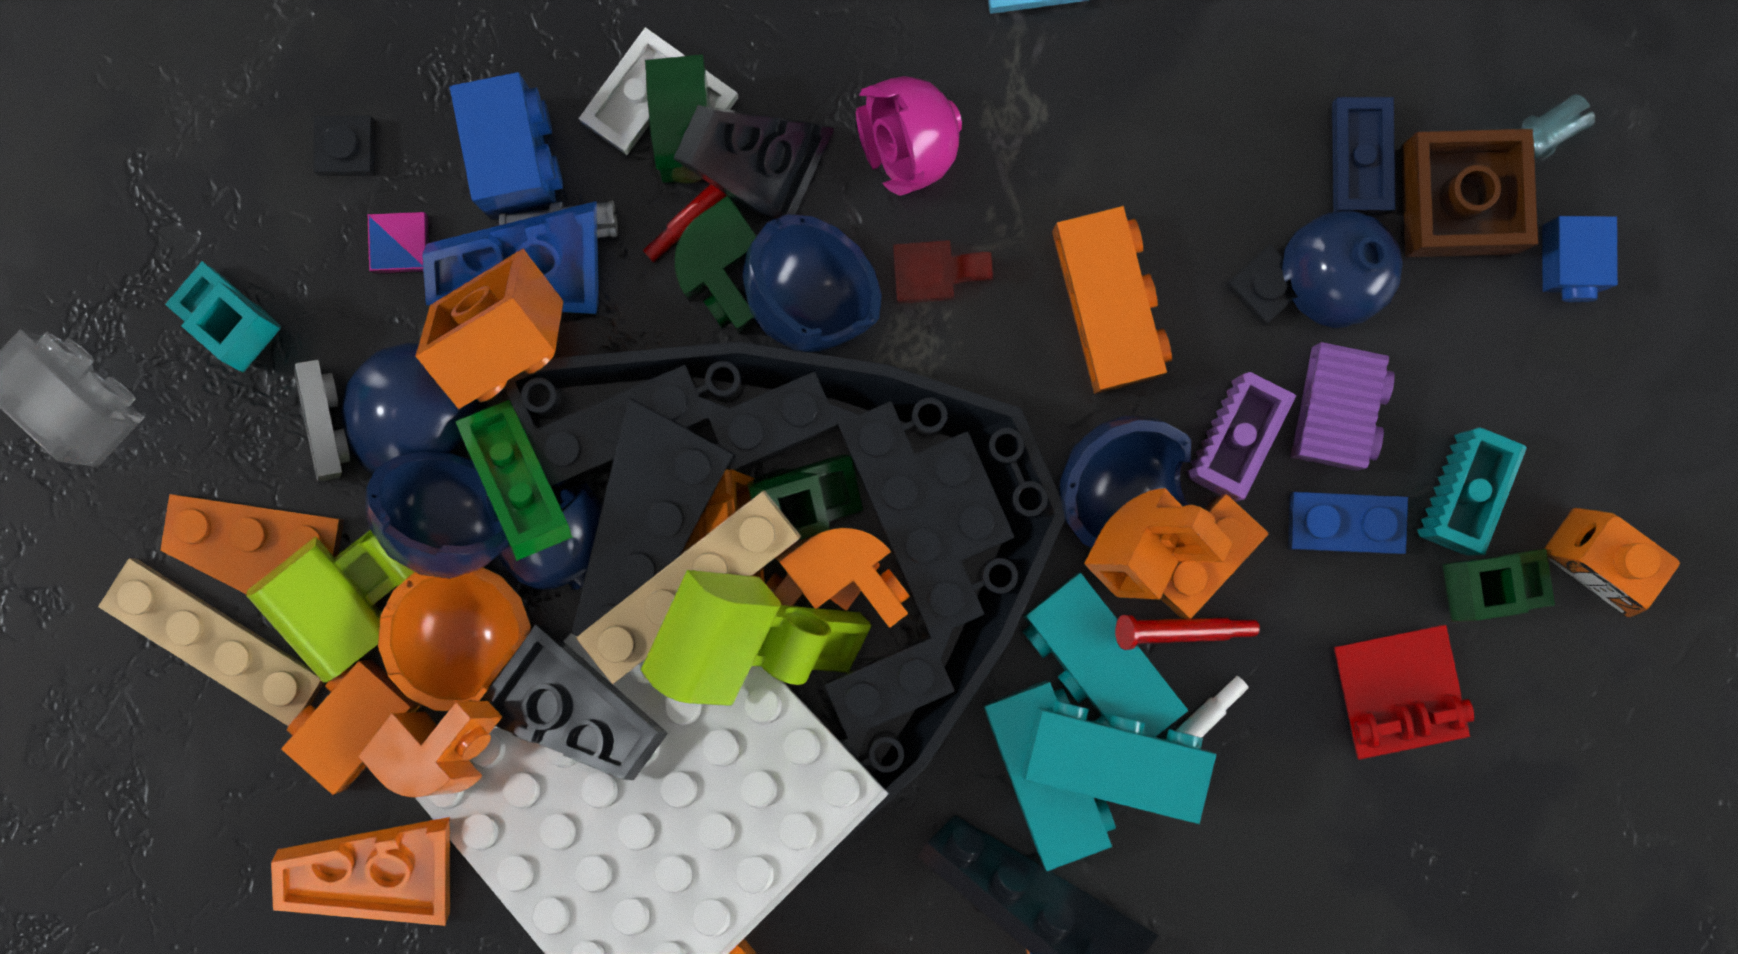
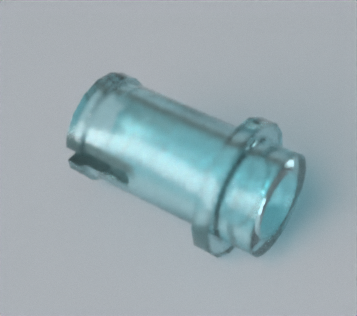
(1558, 125)

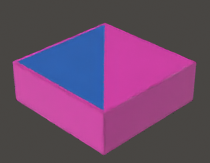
(397, 242)

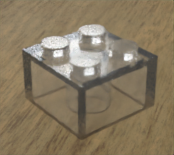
(62, 400)

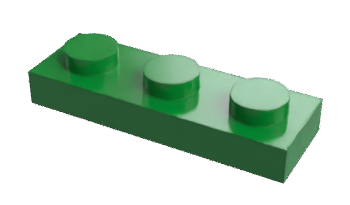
(513, 480)

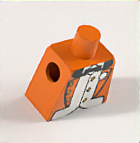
(1615, 562)

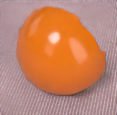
(450, 636)

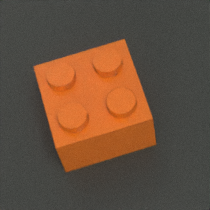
(491, 330)

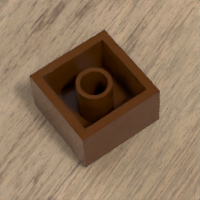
(1469, 193)

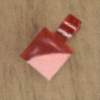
(928, 271)

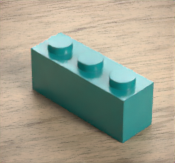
(1081, 636)
(1119, 762)
(1060, 822)

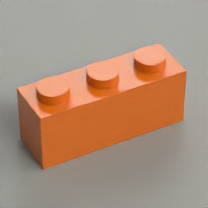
(1111, 299)

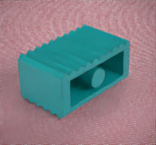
(1472, 491)

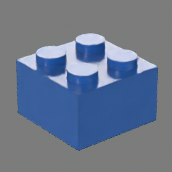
(504, 145)

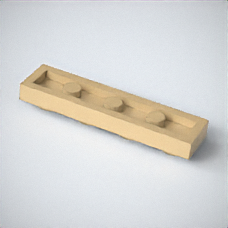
(734, 547)
(211, 641)

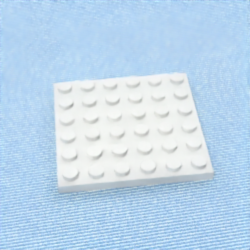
(684, 852)

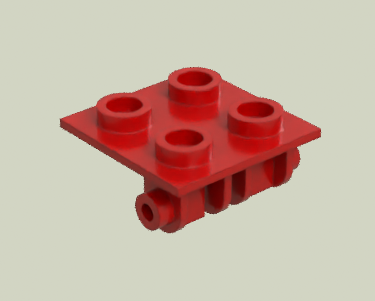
(1402, 692)

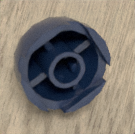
(1342, 268)
(566, 560)

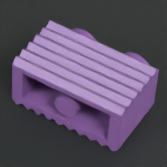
(1342, 407)
(1241, 436)

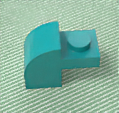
(222, 317)

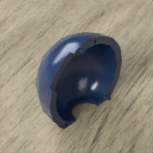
(809, 284)
(399, 409)
(1117, 465)
(433, 514)

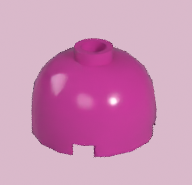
(909, 131)

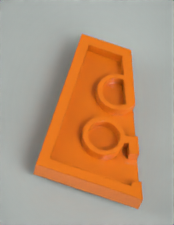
(238, 540)
(369, 875)

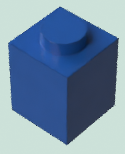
(1579, 256)

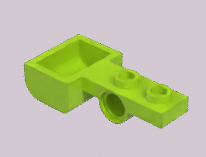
(328, 602)
(736, 622)

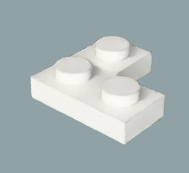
(621, 104)

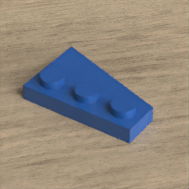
(558, 243)

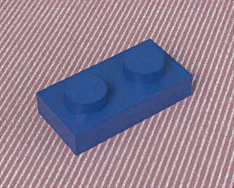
(1347, 523)

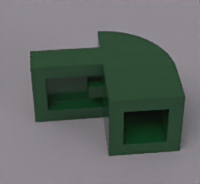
(673, 95)
(707, 254)
(812, 493)
(1498, 585)

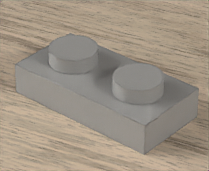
(316, 396)

